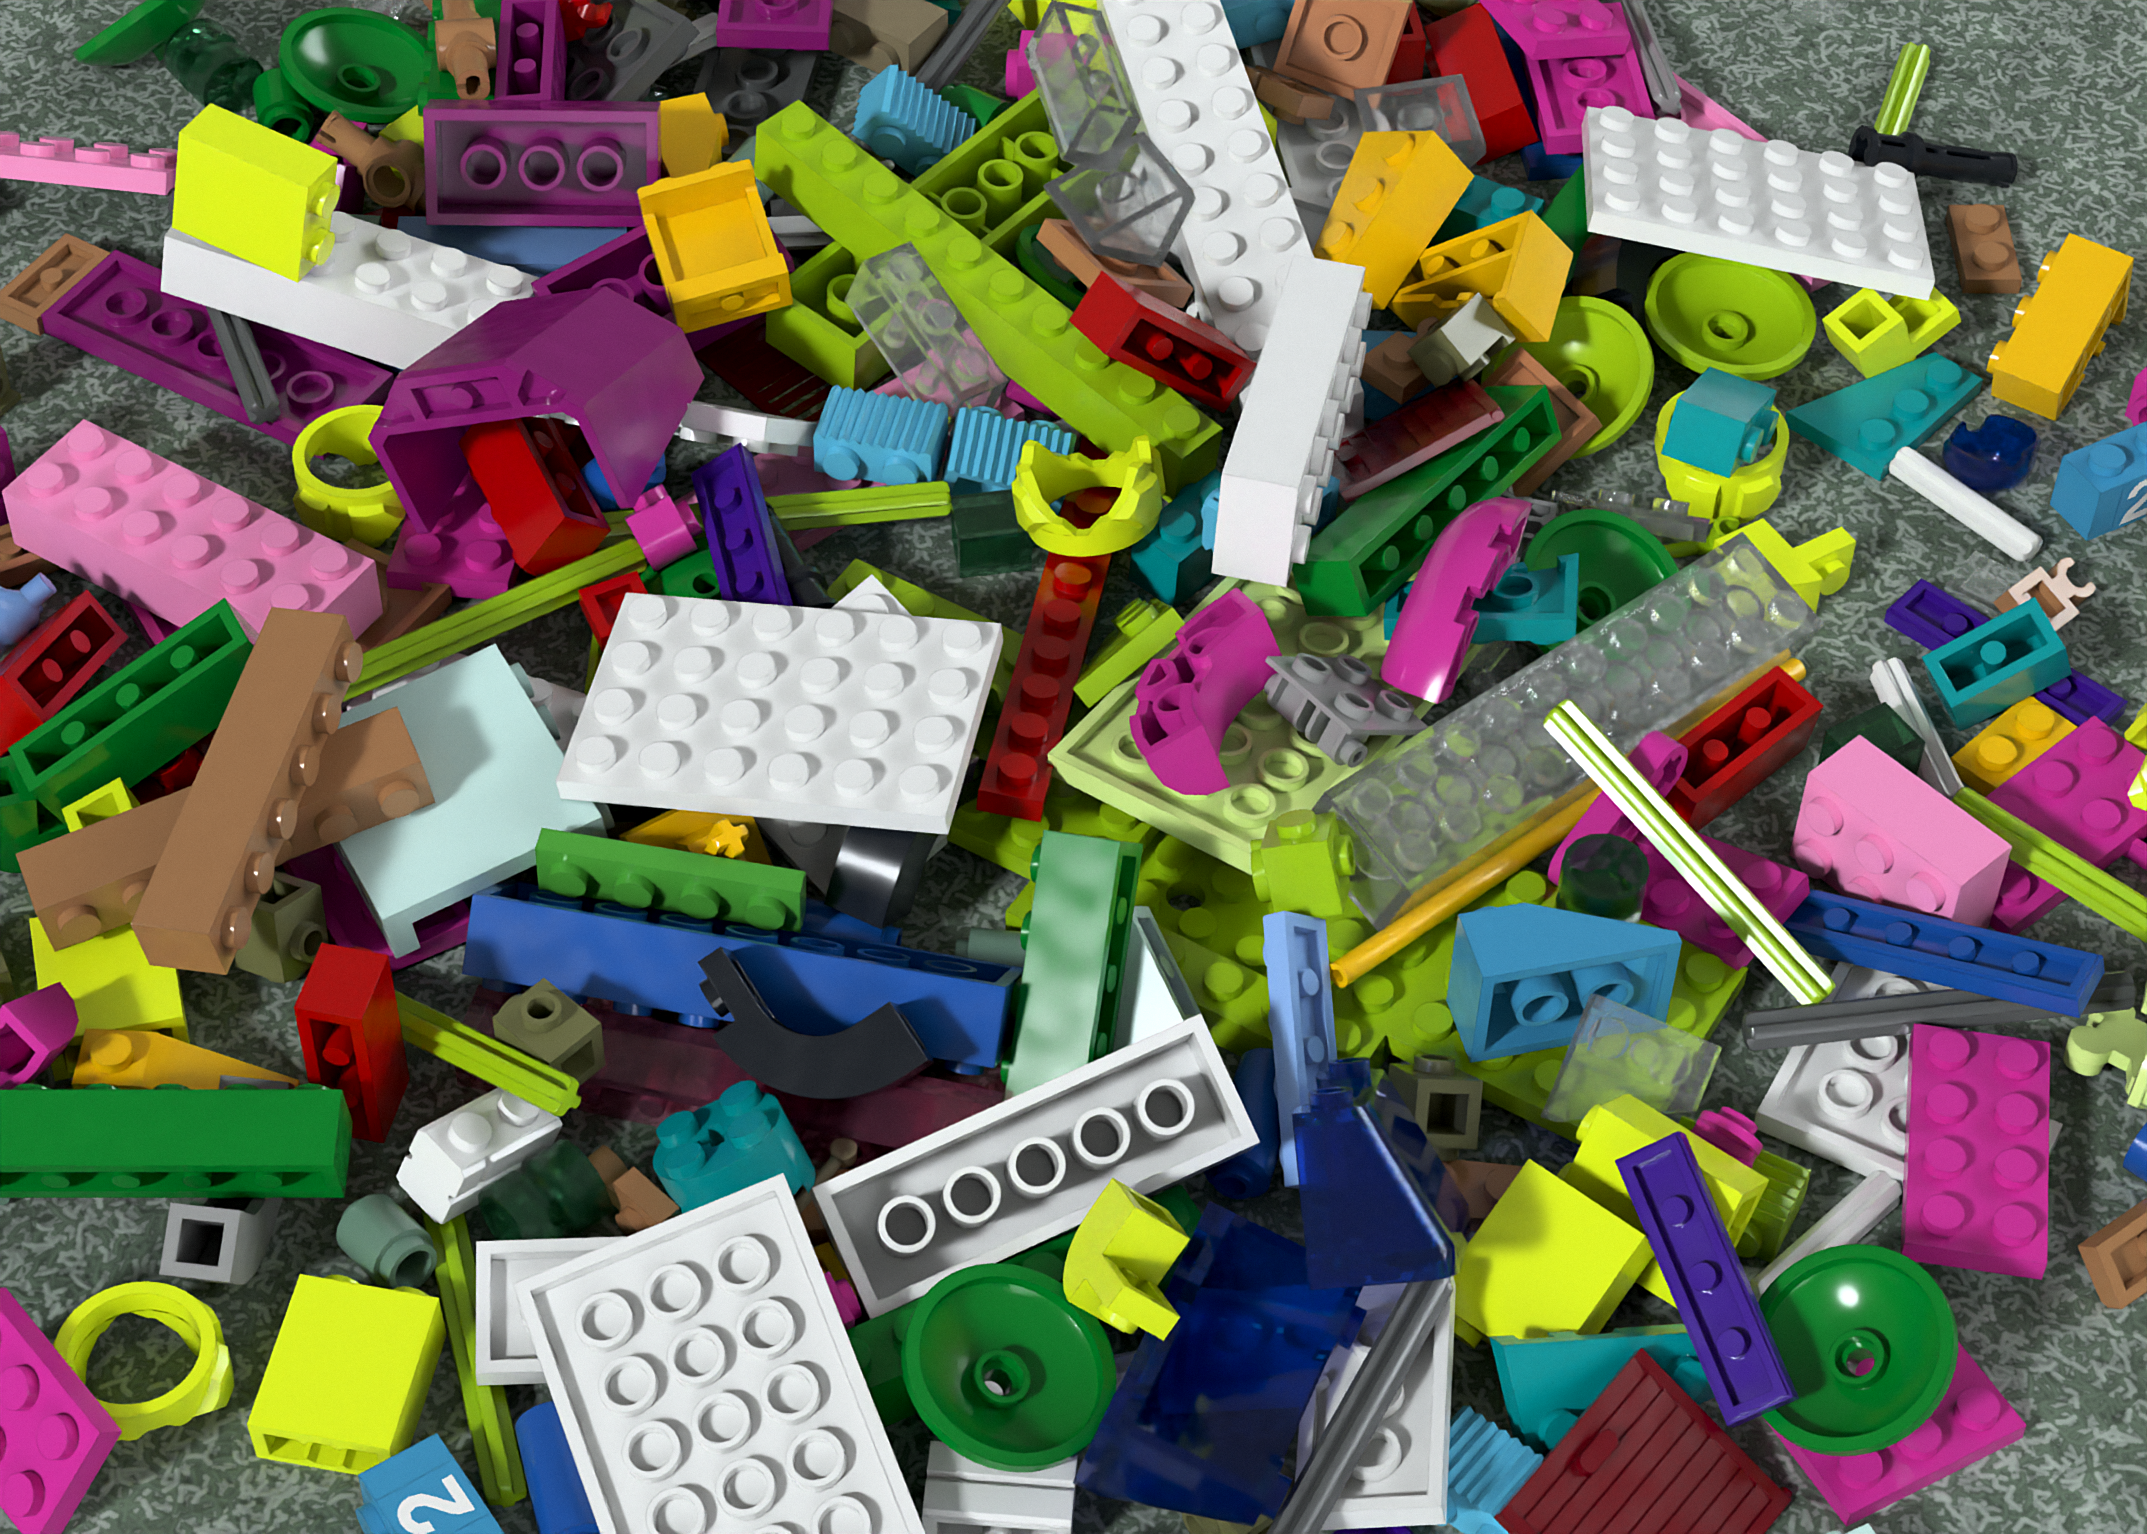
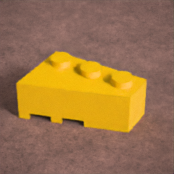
(1391, 206)
(1511, 263)
(2061, 326)

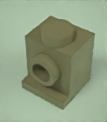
(1461, 342)

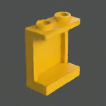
(714, 246)

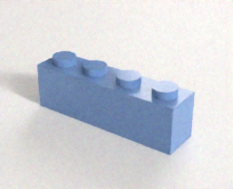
(526, 248)

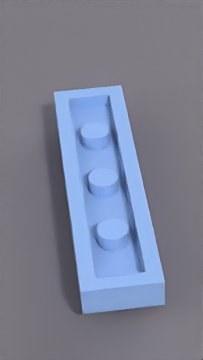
(1298, 1017)

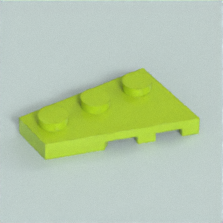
(1139, 635)

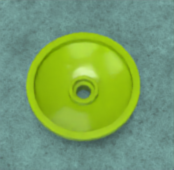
(1729, 316)
(1597, 351)

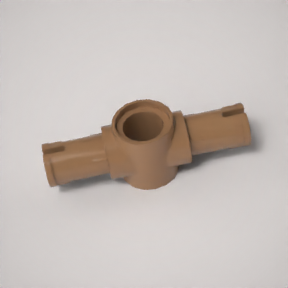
(466, 48)
(374, 160)

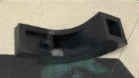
(1619, 272)
(882, 867)
(840, 1066)

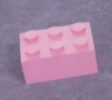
(1896, 839)

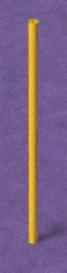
(1482, 877)

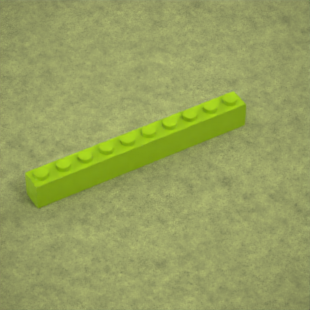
(1011, 315)

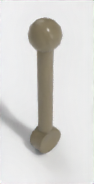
(842, 1155)

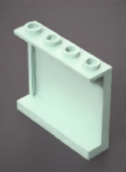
(493, 788)

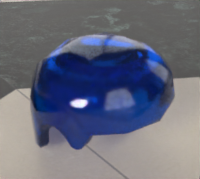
(1994, 455)

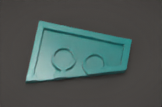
(1886, 412)
(1522, 607)
(1559, 1376)

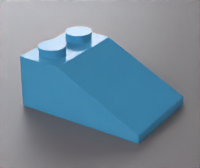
(1530, 968)

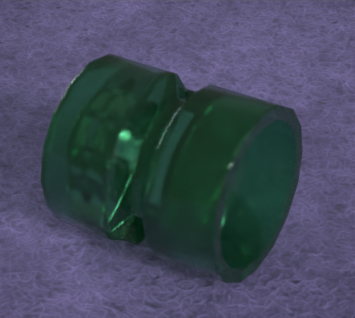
(212, 65)
(1603, 878)
(553, 1198)

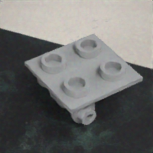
(1337, 704)

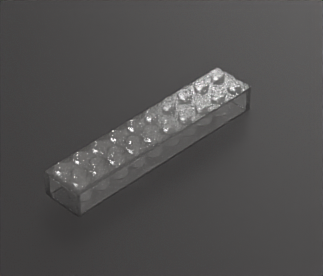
(1497, 771)

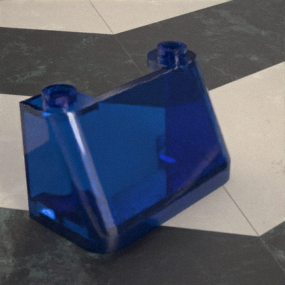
(1373, 1186)
(1219, 1400)

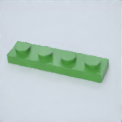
(671, 880)

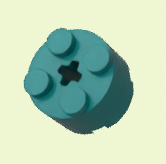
(729, 1148)

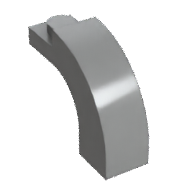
(220, 1236)

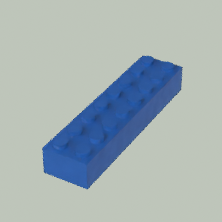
(806, 978)

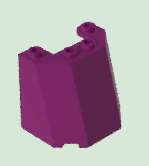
(554, 353)

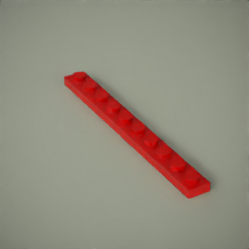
(1048, 665)

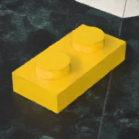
(2009, 744)

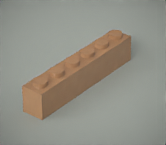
(248, 792)
(101, 871)

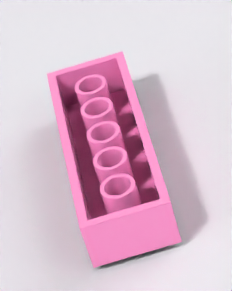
(178, 537)

